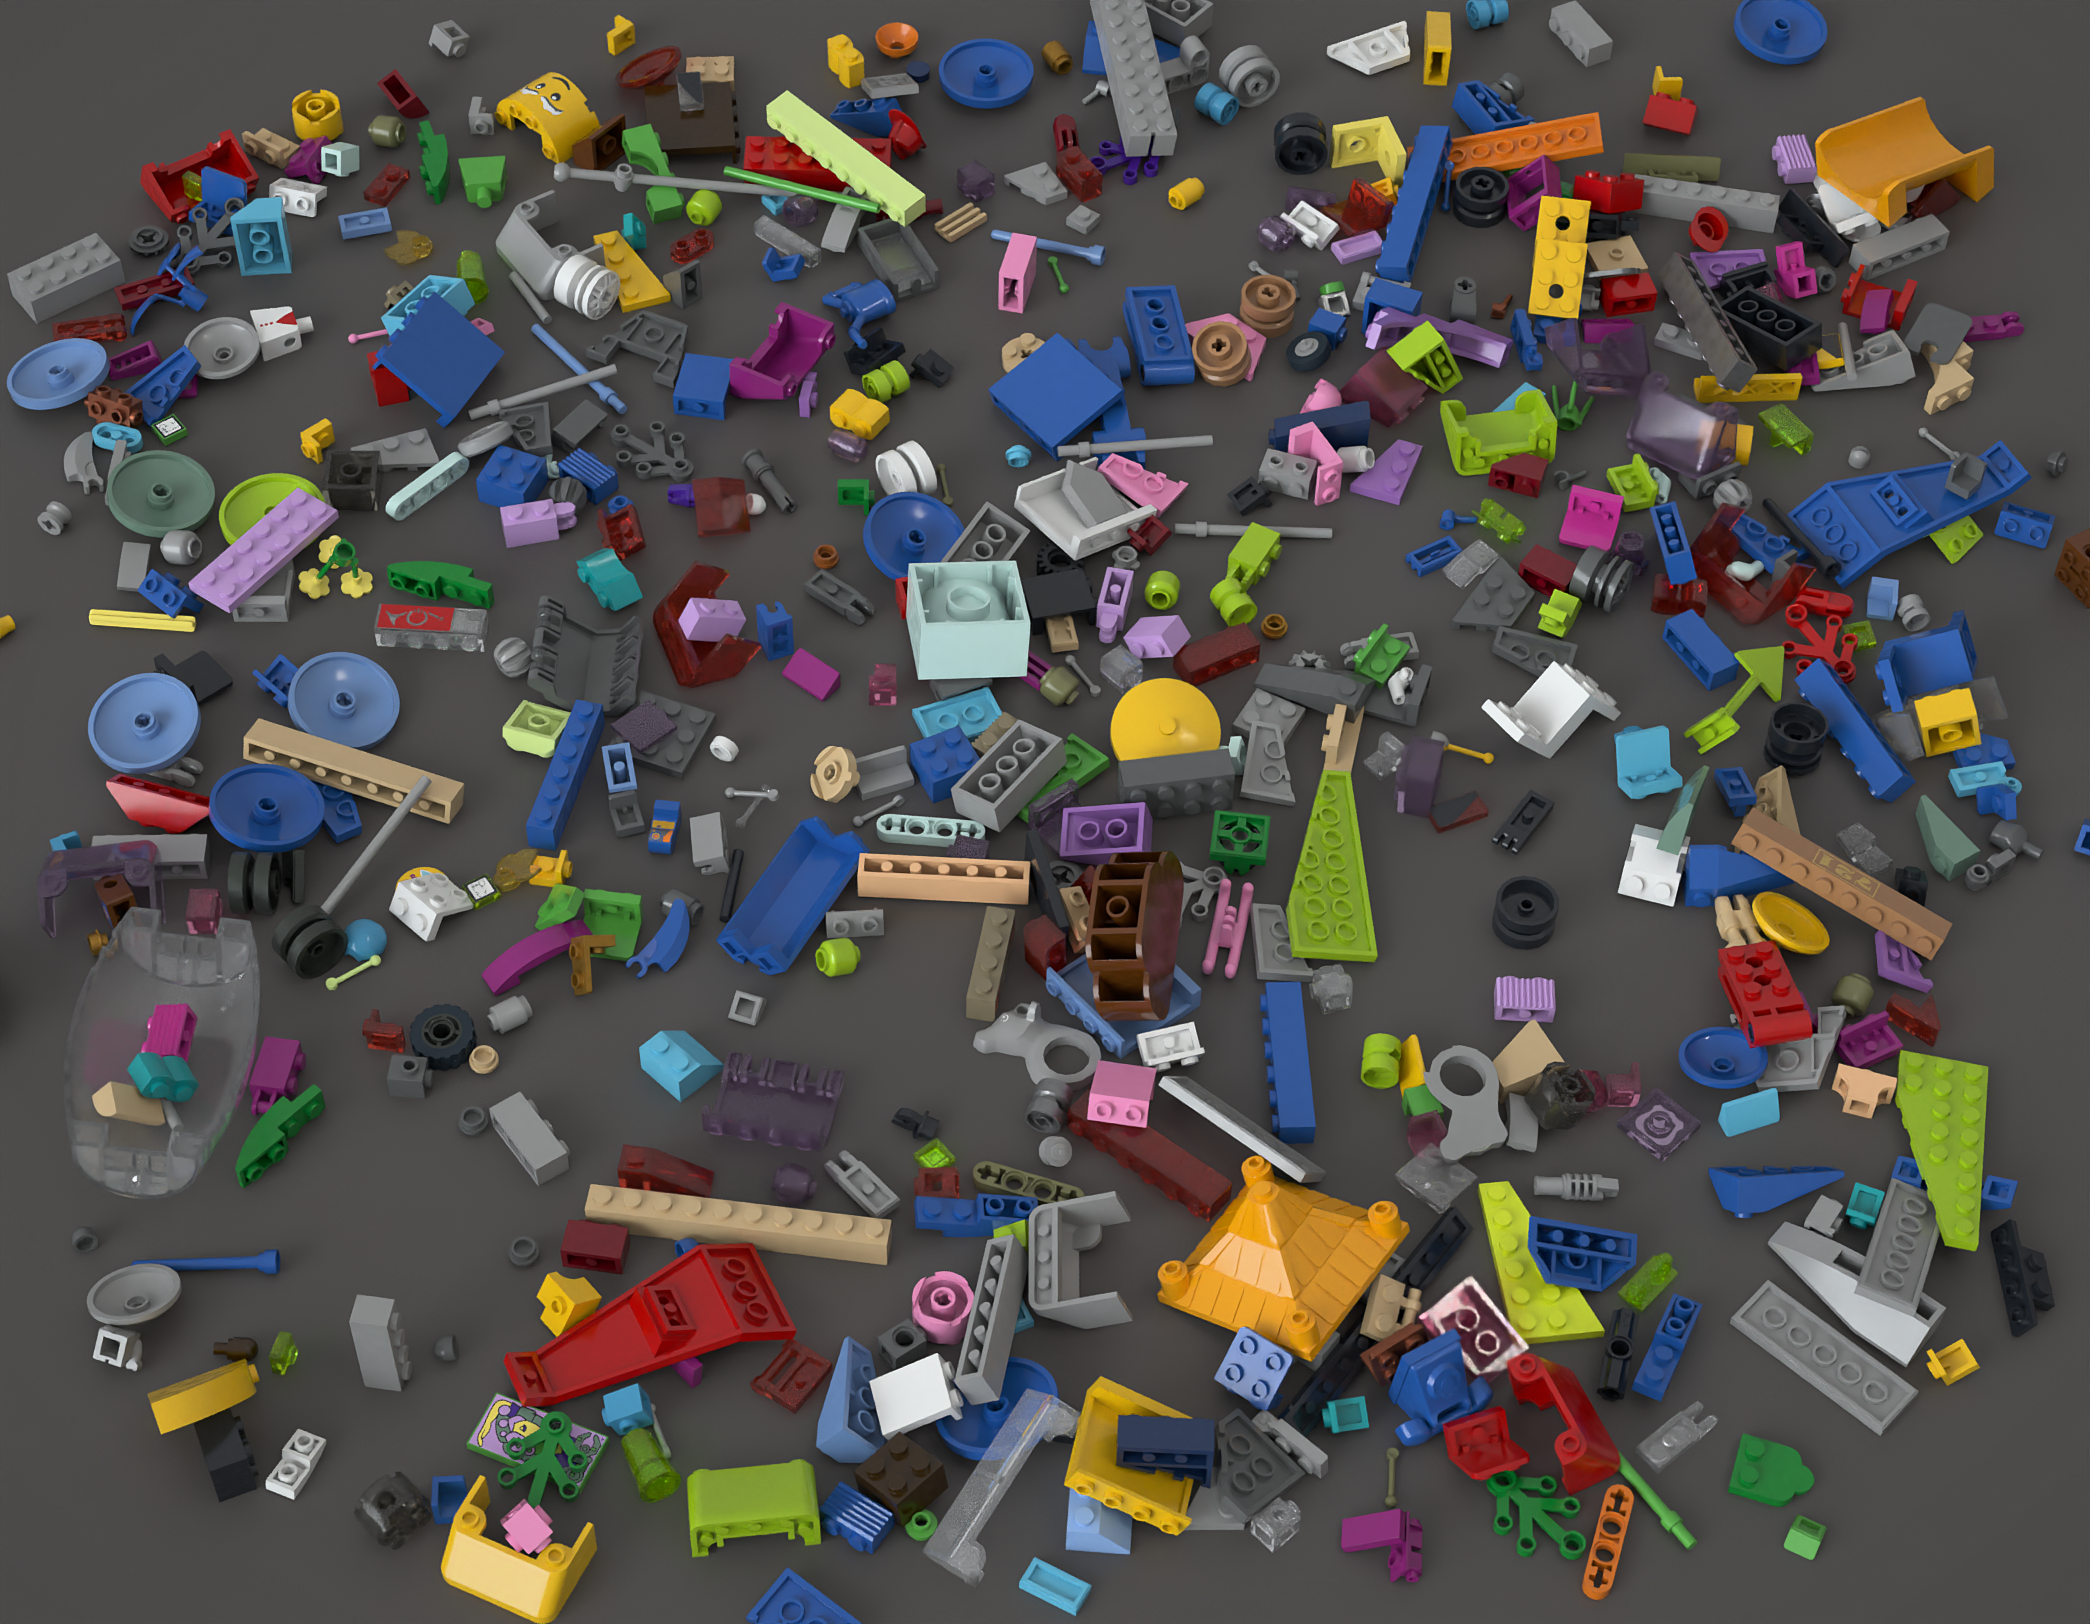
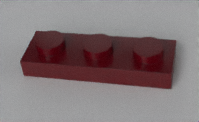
(137, 292)

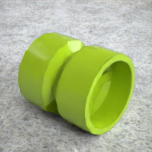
(887, 381)
(1233, 602)
(1381, 1061)

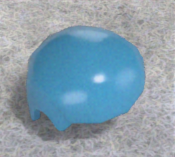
(365, 939)

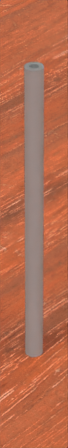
(376, 844)

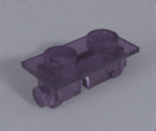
(1314, 198)

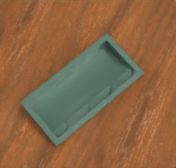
(1683, 813)

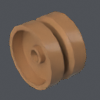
(1268, 305)
(1221, 353)

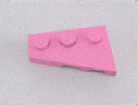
(1140, 484)

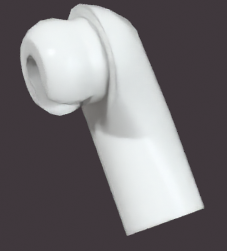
(1399, 683)

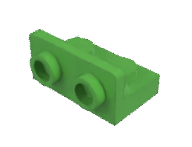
(1380, 656)

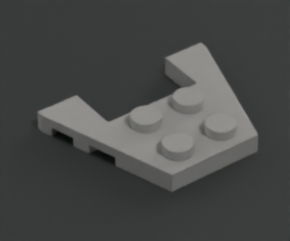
(1802, 1062)

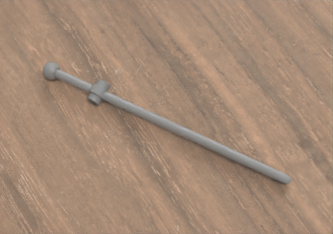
(624, 177)

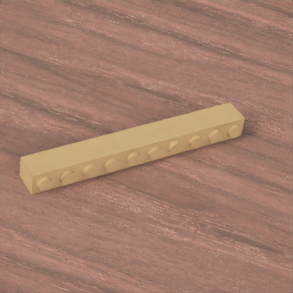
(742, 1222)

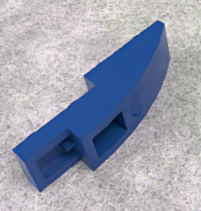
(971, 1217)
(1667, 1347)

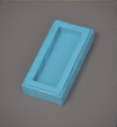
(1055, 1586)

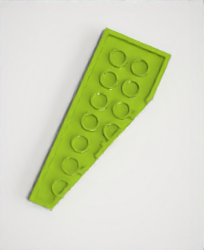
(1329, 892)
(1946, 1124)

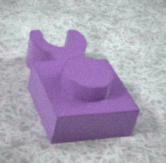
(808, 397)

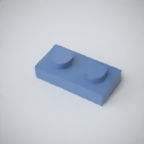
(365, 223)

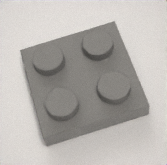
(1269, 709)

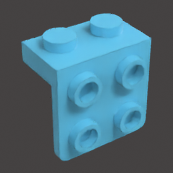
(1645, 763)

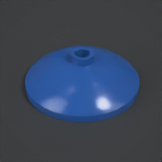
(1721, 1058)

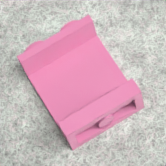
(1310, 443)
(1121, 1093)

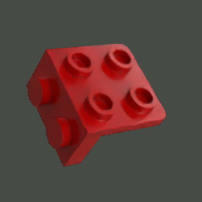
(1483, 1444)

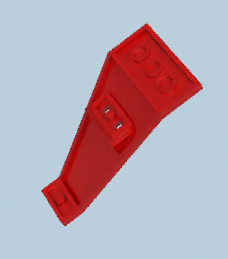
(679, 1312)

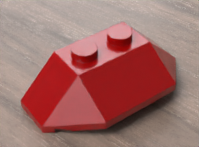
(158, 804)

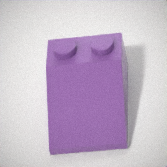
(1097, 832)

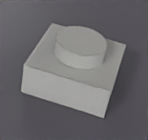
(1083, 219)

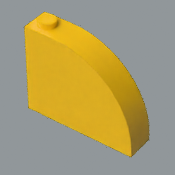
(203, 1395)

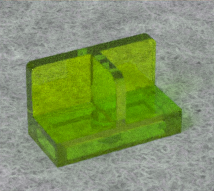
(1786, 429)

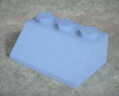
(1096, 1526)

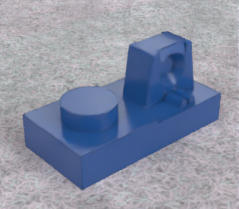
(1735, 789)

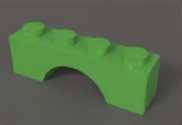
(643, 149)

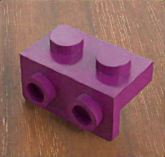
(308, 160)
(1867, 1041)

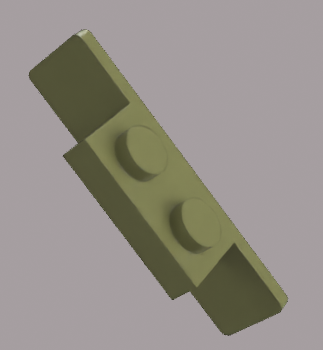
(1675, 167)

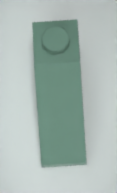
(1945, 843)

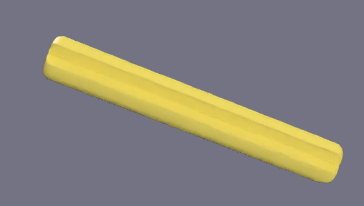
(142, 620)

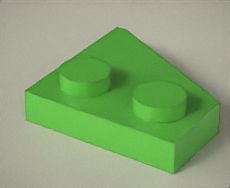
(560, 906)

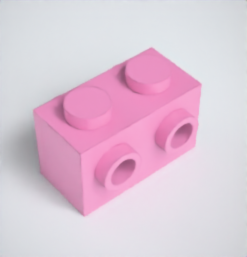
(527, 1527)

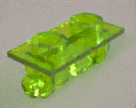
(1491, 516)
(1649, 1281)

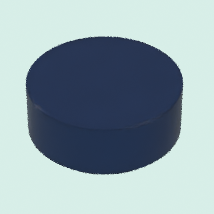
(918, 71)

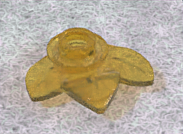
(410, 247)
(516, 868)

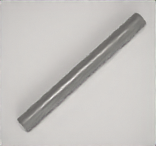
(1847, 351)

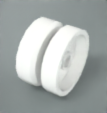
(906, 470)

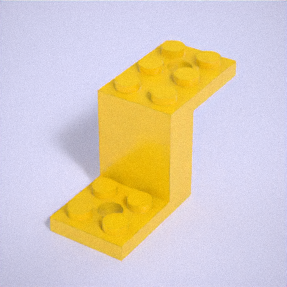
(1559, 257)

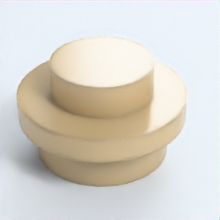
(483, 1059)

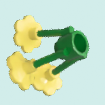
(336, 553)

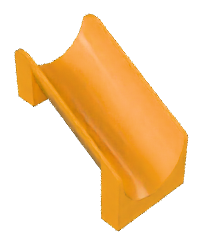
(1896, 152)

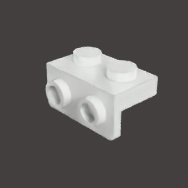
(1311, 225)
(1170, 1046)

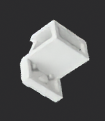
(1650, 871)

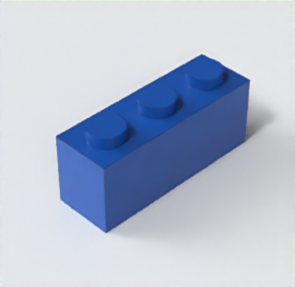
(1700, 649)

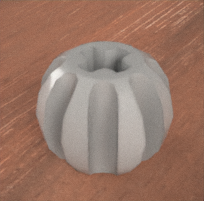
(1733, 492)
(513, 657)

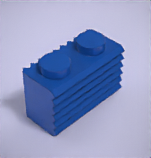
(595, 476)
(856, 1518)

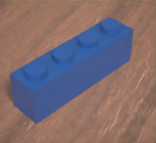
(1673, 543)

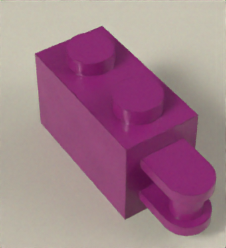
(275, 1072)

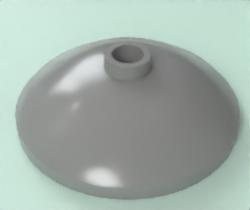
(223, 347)
(134, 1294)

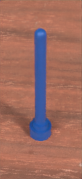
(267, 1262)

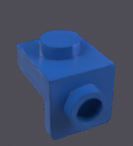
(782, 267)

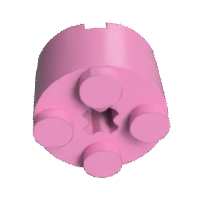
(942, 1307)

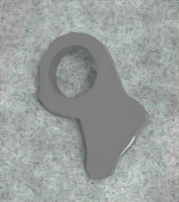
(1029, 1036)
(1475, 1118)

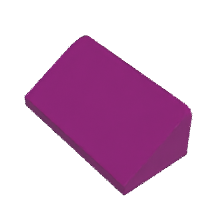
(1596, 329)
(812, 675)

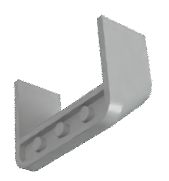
(529, 253)
(1055, 1240)

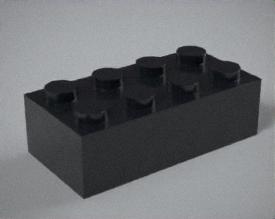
(1772, 328)

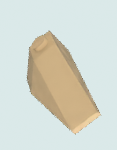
(1775, 799)

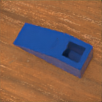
(867, 115)

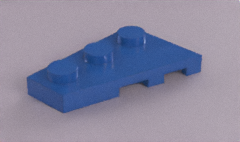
(165, 384)
(1762, 544)
(797, 1602)

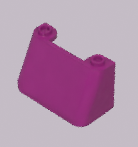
(784, 357)

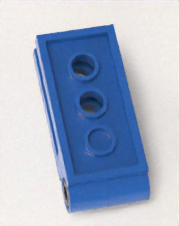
(1158, 335)

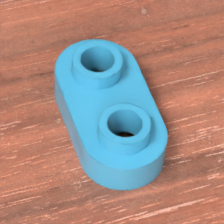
(108, 433)

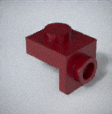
(1149, 535)

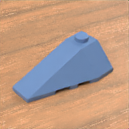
(849, 1418)

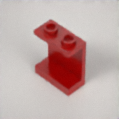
(1854, 298)

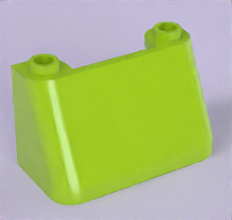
(1495, 436)
(752, 1503)

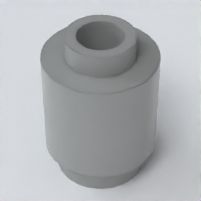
(509, 1014)

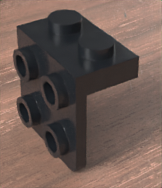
(198, 673)

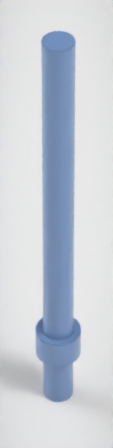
(605, 393)

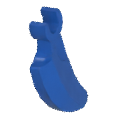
(667, 943)

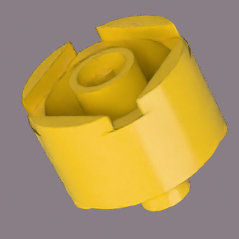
(317, 115)

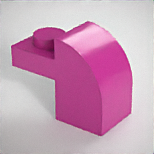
(1792, 274)

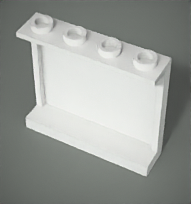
(1054, 515)

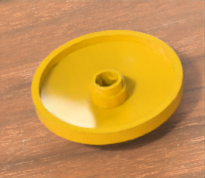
(1163, 720)

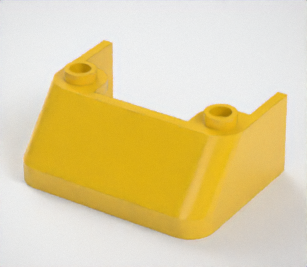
(507, 1577)

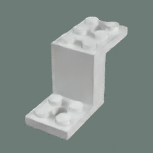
(1552, 709)

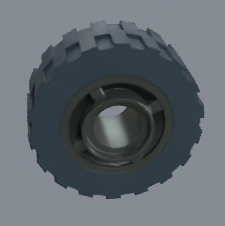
(439, 1022)

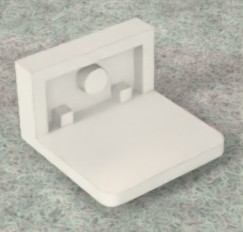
(1842, 212)
(425, 901)

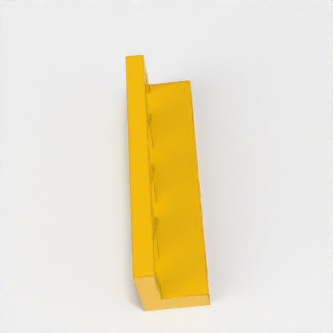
(1759, 388)

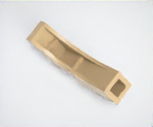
(1951, 380)

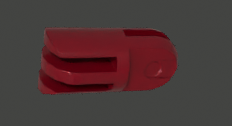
(1065, 133)

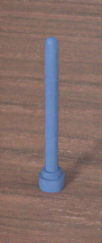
(1094, 254)

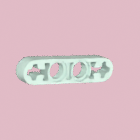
(408, 501)
(931, 827)

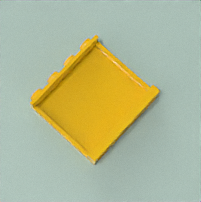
(1093, 1461)

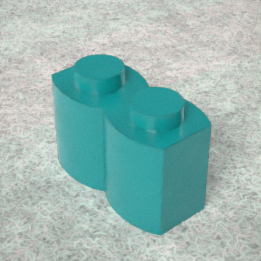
(163, 1077)

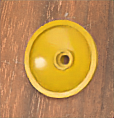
(1789, 924)

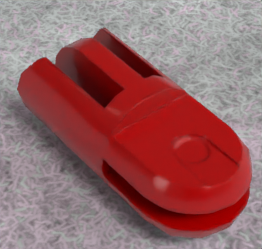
(1825, 602)

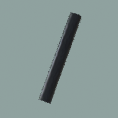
(731, 886)

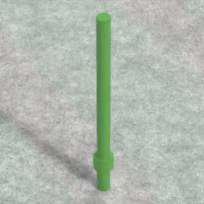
(1669, 1519)

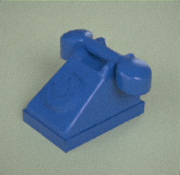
(1434, 1389)

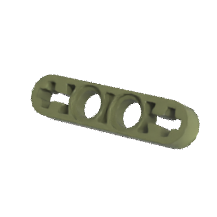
(1030, 1183)

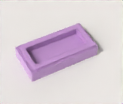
(1357, 247)

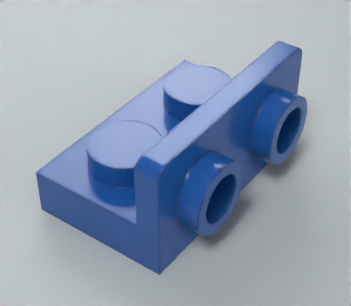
(2024, 525)

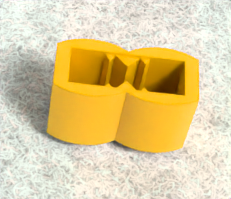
(845, 61)
(859, 414)

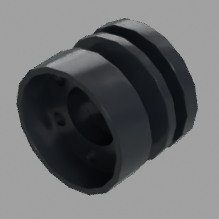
(1796, 738)

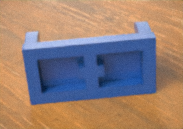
(775, 631)

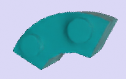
(609, 579)

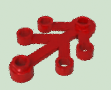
(1821, 648)

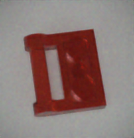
(798, 1381)

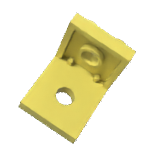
(1375, 142)

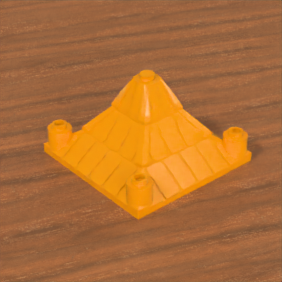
(1283, 1261)

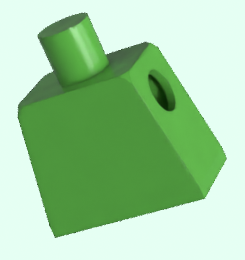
(483, 179)

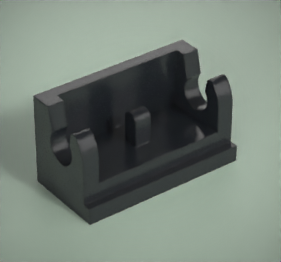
(1753, 276)

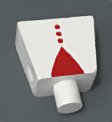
(279, 330)

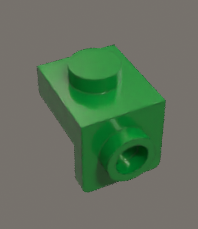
(856, 493)

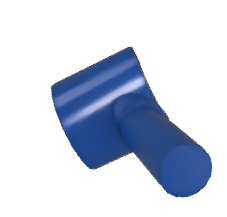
(1449, 518)

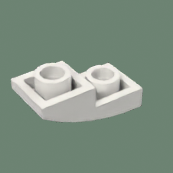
(297, 1464)

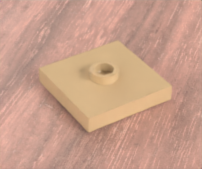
(1615, 254)

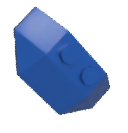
(1580, 1254)

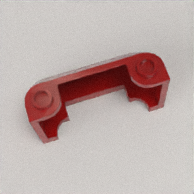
(166, 182)
(1586, 1447)

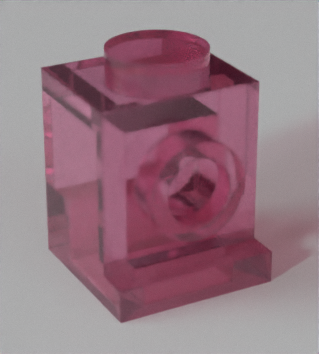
(883, 685)

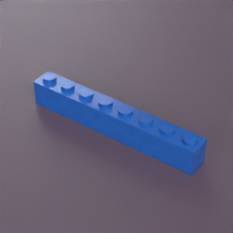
(1414, 204)

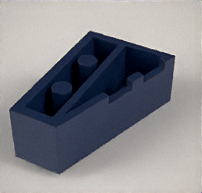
(1167, 1445)

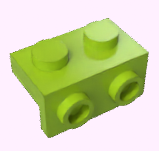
(1634, 484)

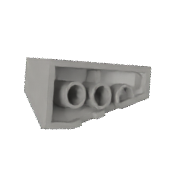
(1879, 363)

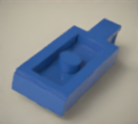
(1525, 342)

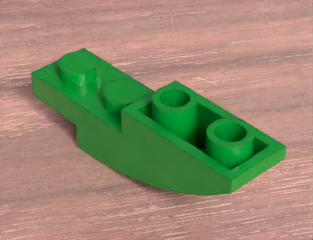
(435, 162)
(433, 579)
(269, 1137)

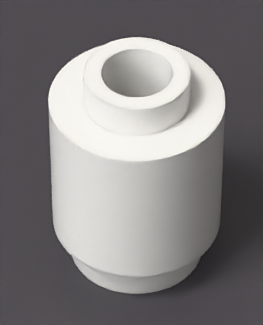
(1356, 458)

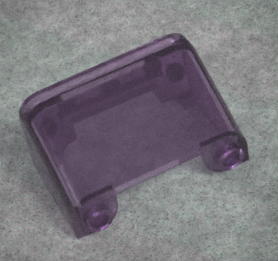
(1680, 432)

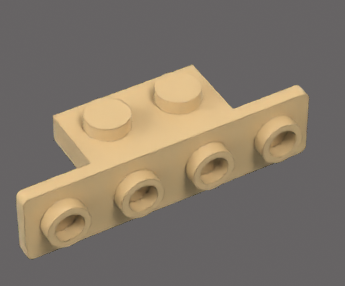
(1342, 740)

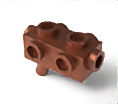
(114, 407)

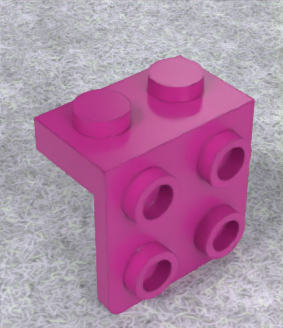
(1591, 518)

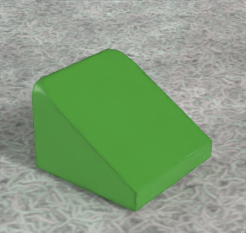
(1805, 1537)

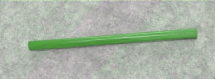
(802, 189)

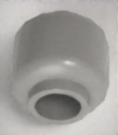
(181, 547)

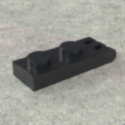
(1523, 822)

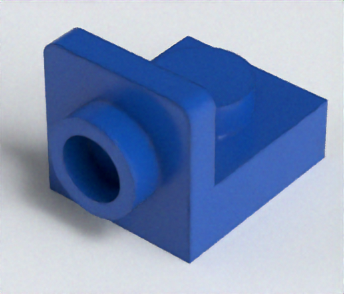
(1998, 800)

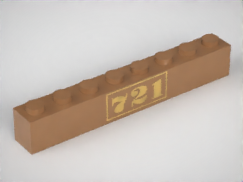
(1842, 884)

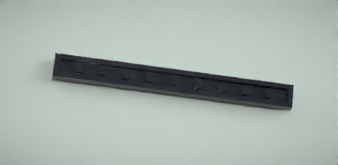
(1345, 1358)

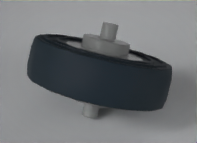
(1308, 351)

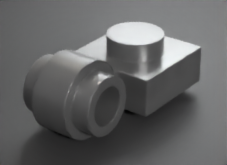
(1996, 868)

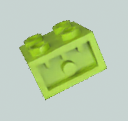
(1957, 538)

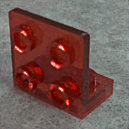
(1362, 211)

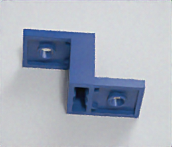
(1927, 661)

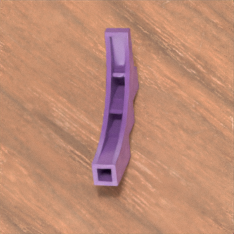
(1461, 337)

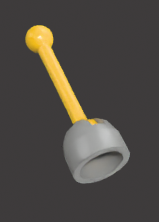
(1487, 757)

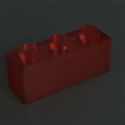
(1217, 655)

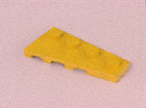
(637, 283)

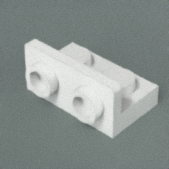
(298, 196)

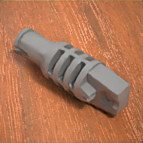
(1576, 1186)

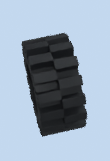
(1053, 554)

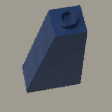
(1340, 425)

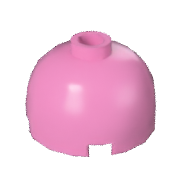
(1324, 397)

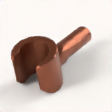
(1499, 309)

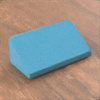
(1749, 1112)

